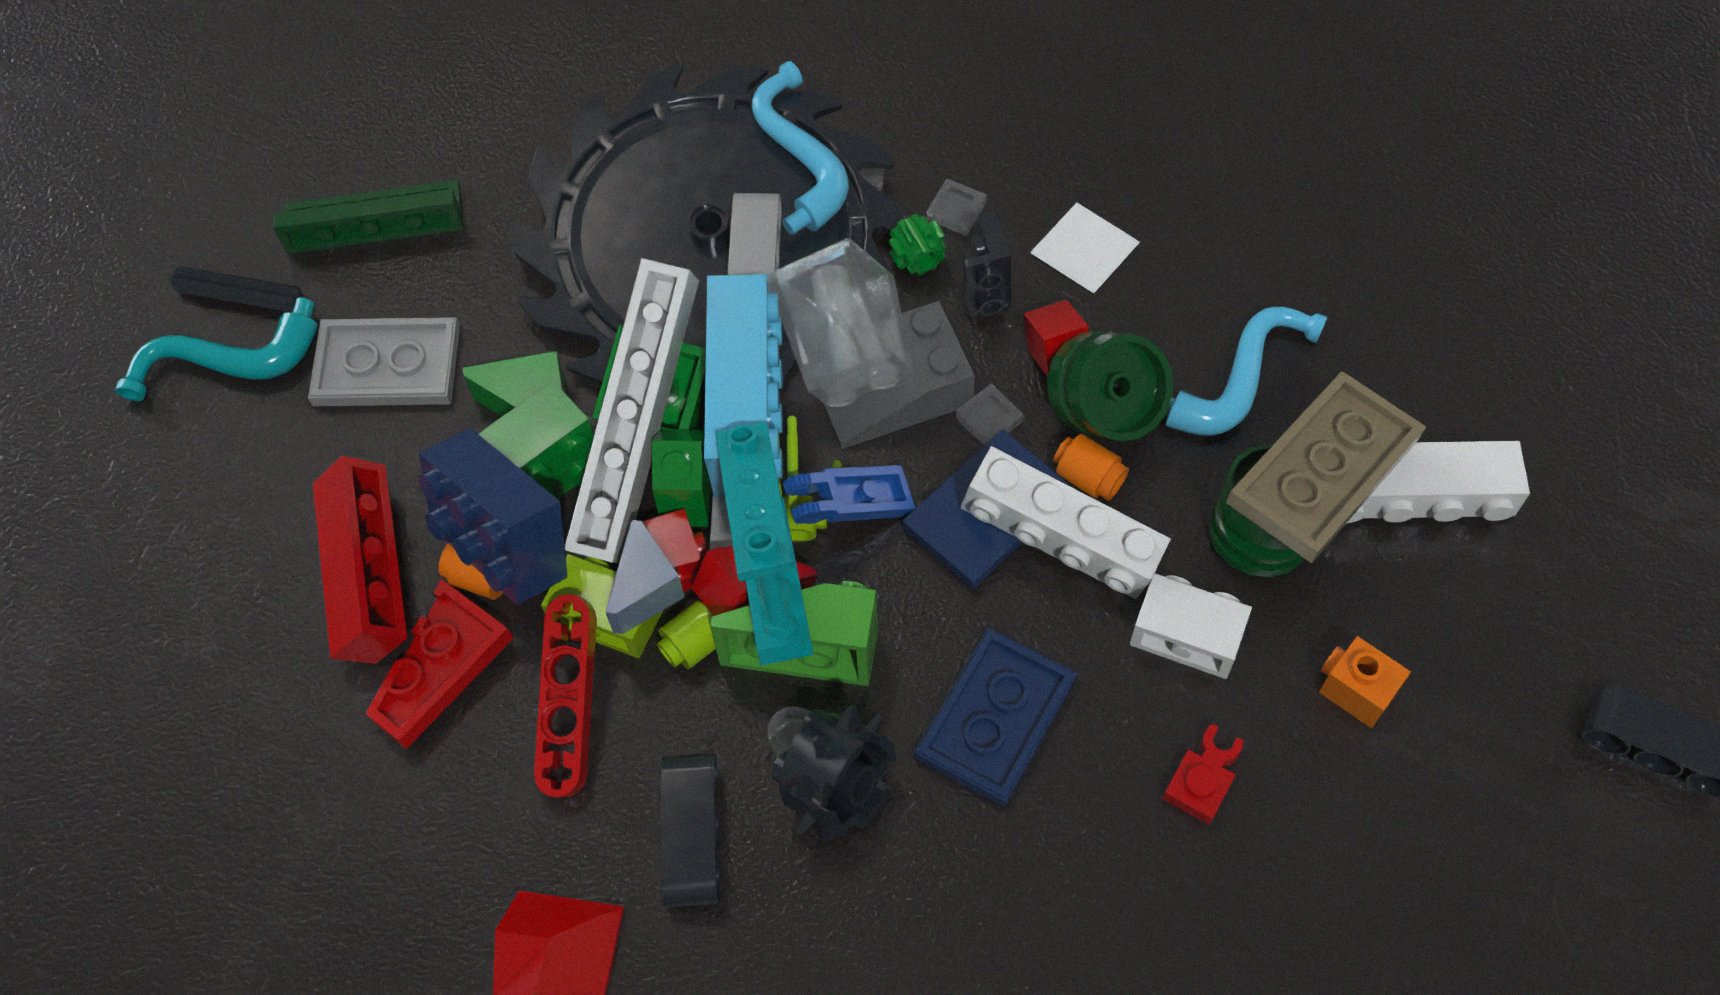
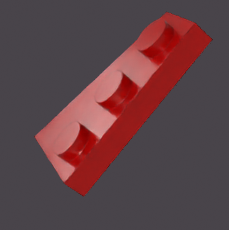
(439, 664)

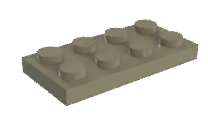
(1325, 466)

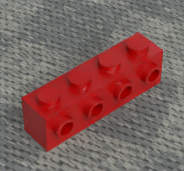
(358, 561)

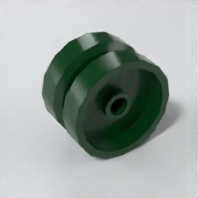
(1110, 385)

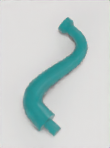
(282, 354)

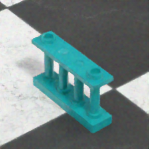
(763, 543)

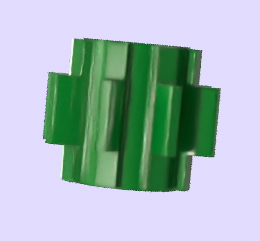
(917, 244)

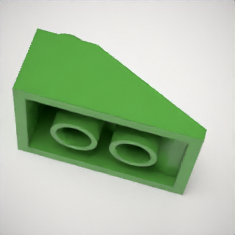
(841, 632)

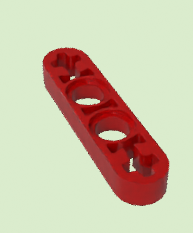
(556, 695)

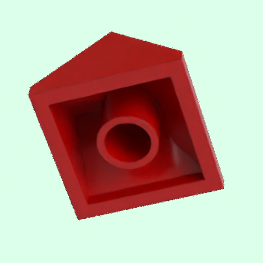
(555, 946)

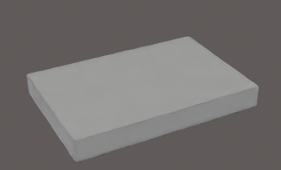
(384, 362)

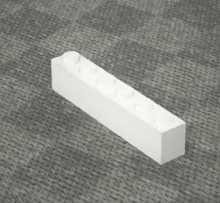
(632, 410)

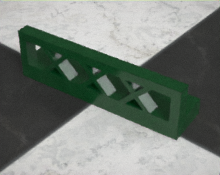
(369, 217)

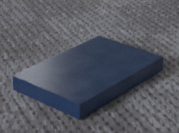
(956, 536)
(995, 716)

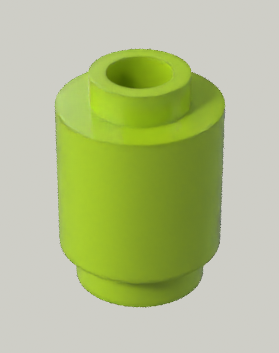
(687, 636)

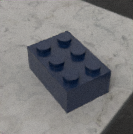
(493, 515)

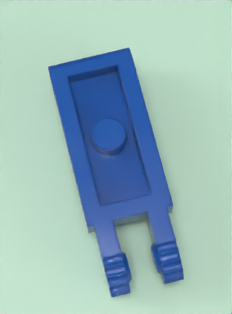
(851, 494)

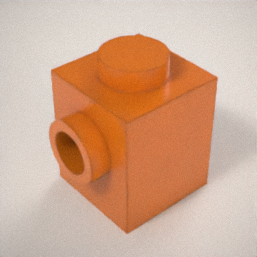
(1362, 680)

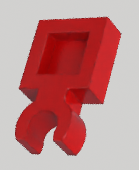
(1201, 780)

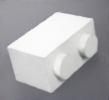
(1190, 625)

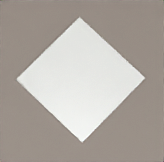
(1085, 247)

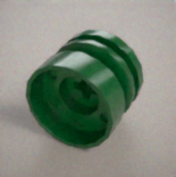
(1241, 540)

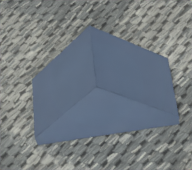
(642, 583)

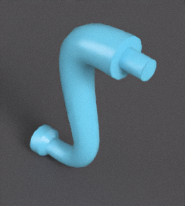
(832, 185)
(1218, 416)

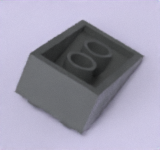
(937, 387)

